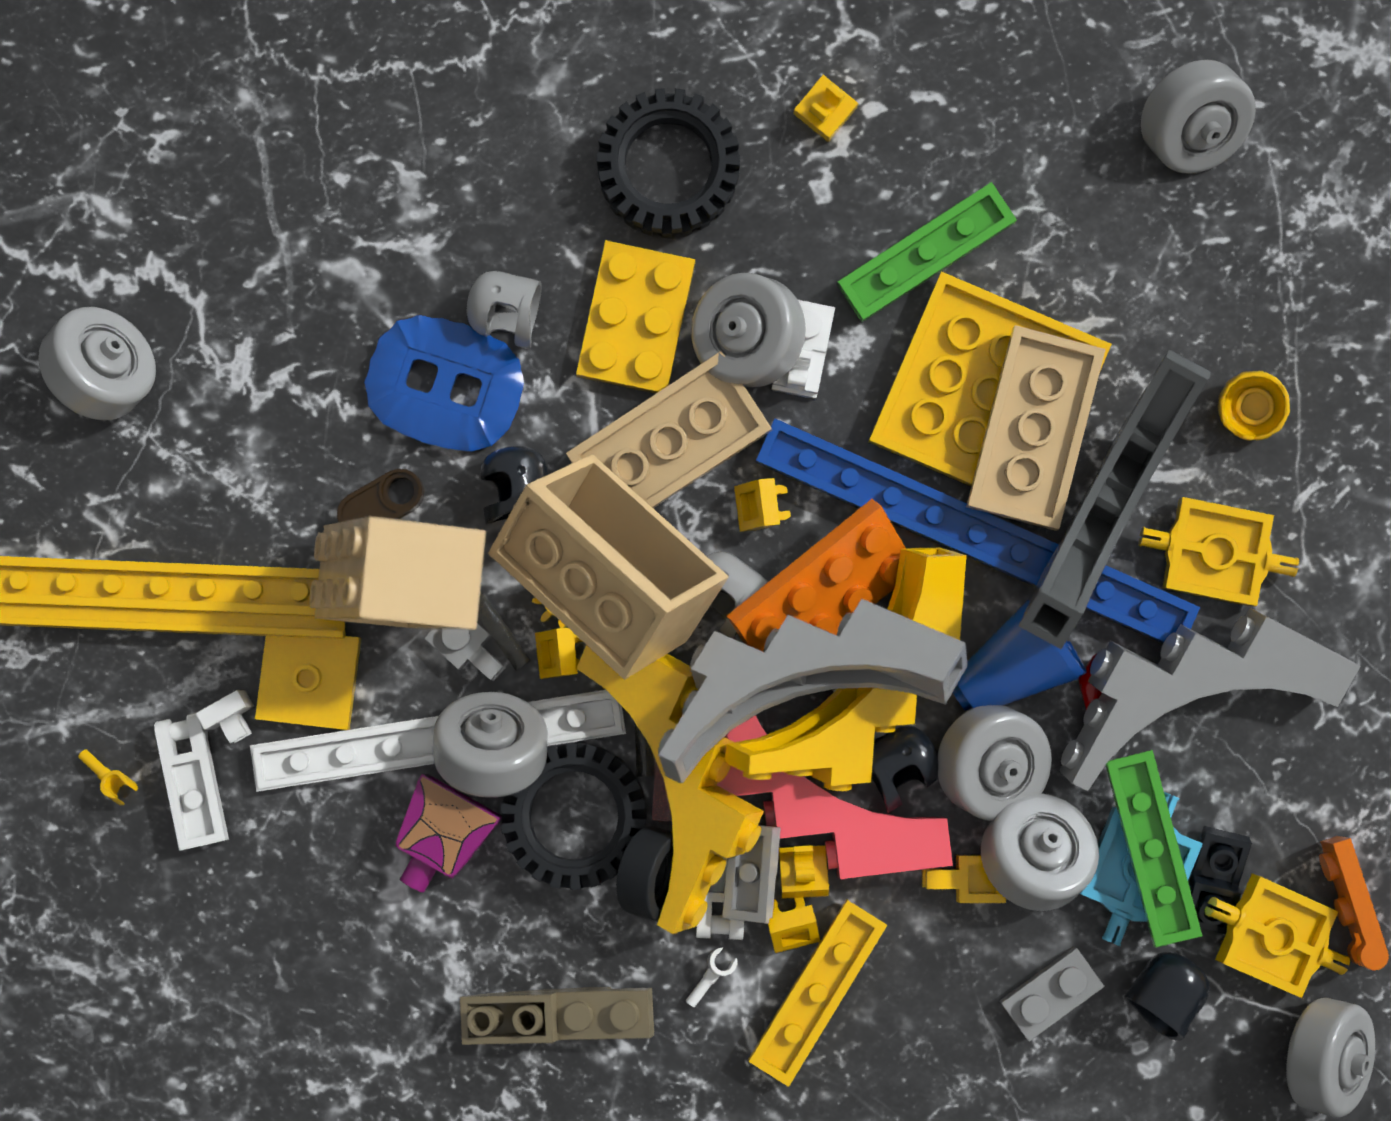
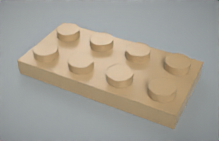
(1035, 428)
(677, 434)

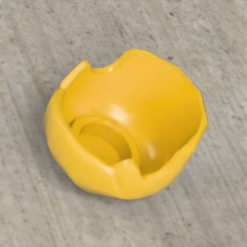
(1253, 405)

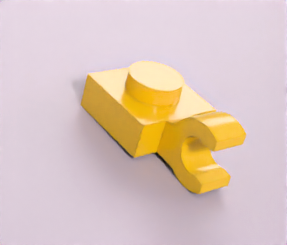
(968, 880)

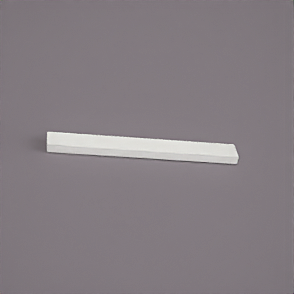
(411, 743)

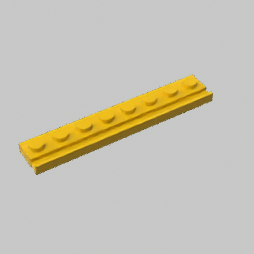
(161, 597)

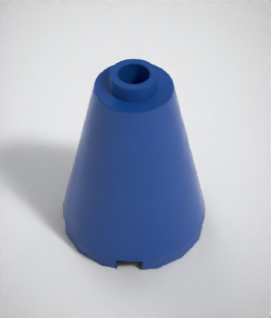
(1015, 667)

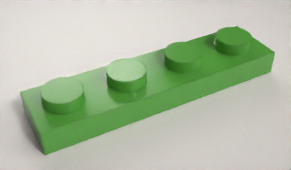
(926, 252)
(1153, 849)

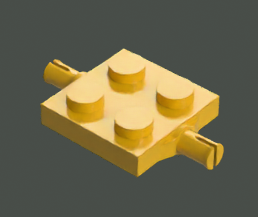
(1218, 552)
(1277, 935)

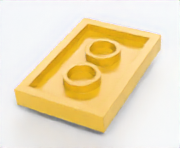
(635, 317)

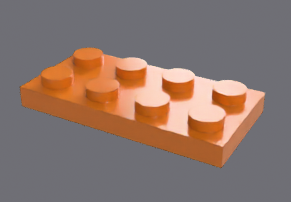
(827, 580)

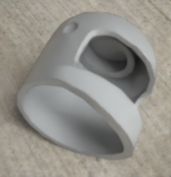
(509, 291)
(739, 586)

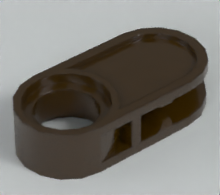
(374, 499)

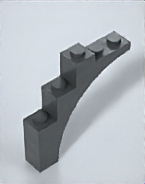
(1111, 499)

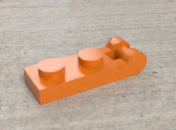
(1354, 903)

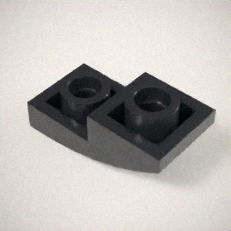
(1218, 873)

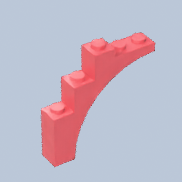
(862, 839)

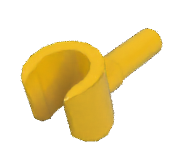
(110, 780)

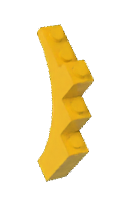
(838, 736)
(705, 817)

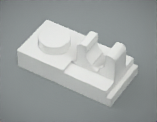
(806, 373)

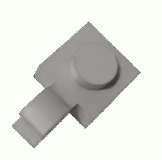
(466, 646)

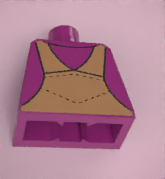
(441, 831)

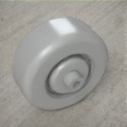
(1198, 116)
(754, 326)
(97, 363)
(490, 744)
(993, 760)
(1040, 852)
(1330, 1057)

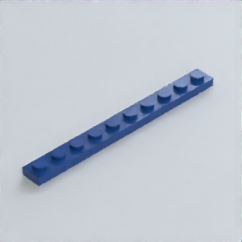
(963, 528)

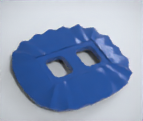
(433, 415)

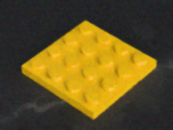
(952, 374)

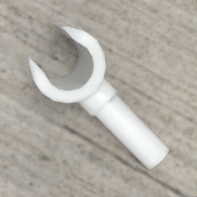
(709, 977)

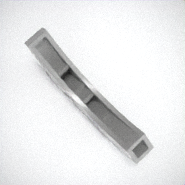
(801, 659)
(1193, 667)

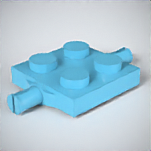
(1115, 881)

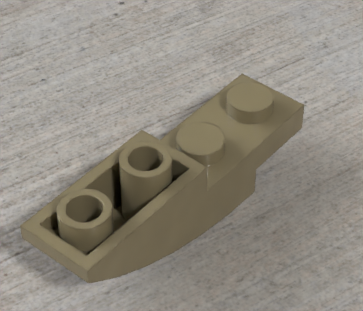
(557, 1015)

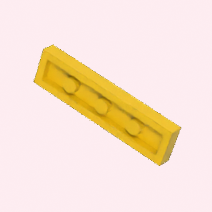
(817, 992)

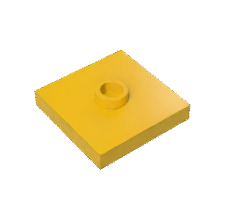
(308, 681)

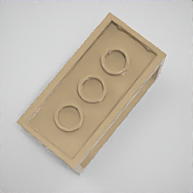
(607, 565)
(398, 574)

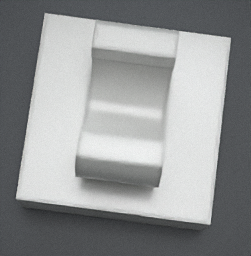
(228, 715)

